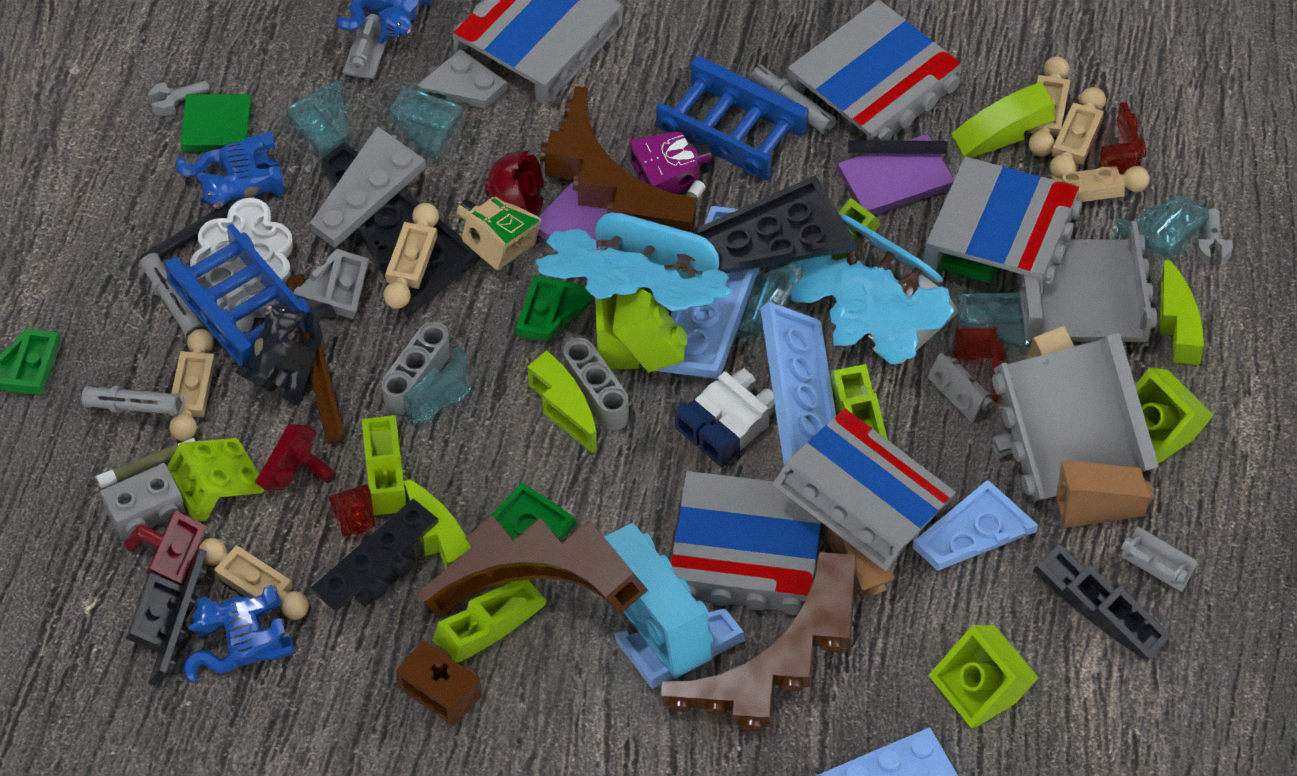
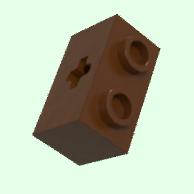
(439, 682)

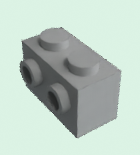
(142, 500)

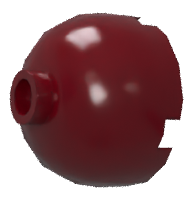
(516, 181)

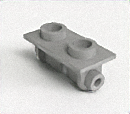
(365, 50)
(957, 387)
(1159, 558)

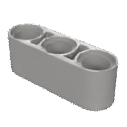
(418, 353)
(599, 397)

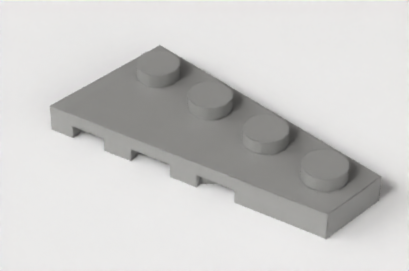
(368, 184)

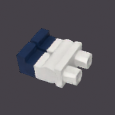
(725, 416)

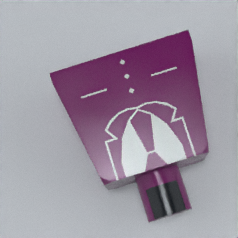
(668, 161)

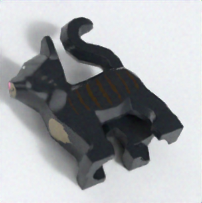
(288, 357)

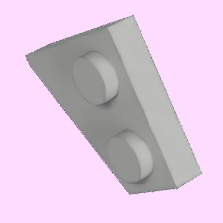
(464, 81)
(336, 283)

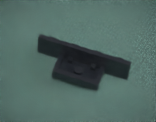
(377, 560)
(161, 615)

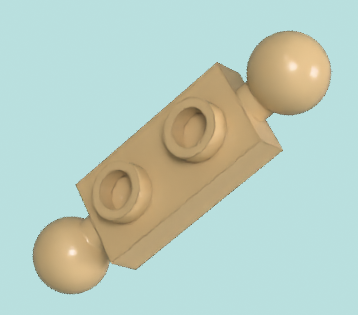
(1054, 81)
(1078, 132)
(1106, 182)
(411, 255)
(193, 381)
(251, 576)

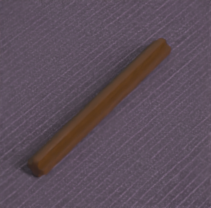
(321, 382)

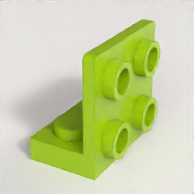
(212, 471)

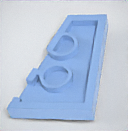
(974, 527)
(725, 635)

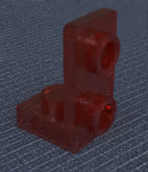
(1131, 150)
(980, 343)
(353, 510)

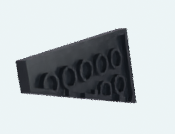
(779, 229)
(381, 232)

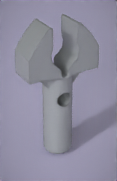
(172, 97)
(1214, 239)

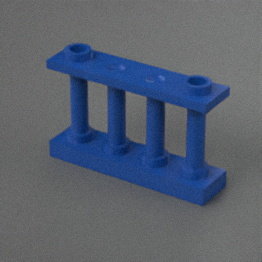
(743, 93)
(204, 300)

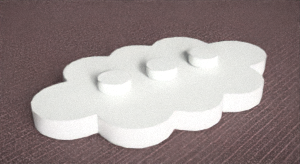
(270, 240)

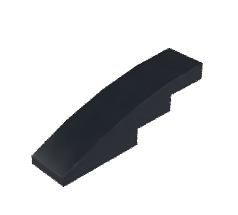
(1101, 604)

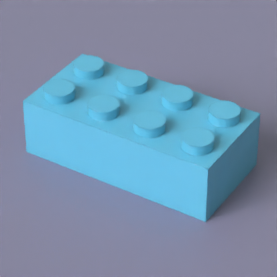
(667, 612)

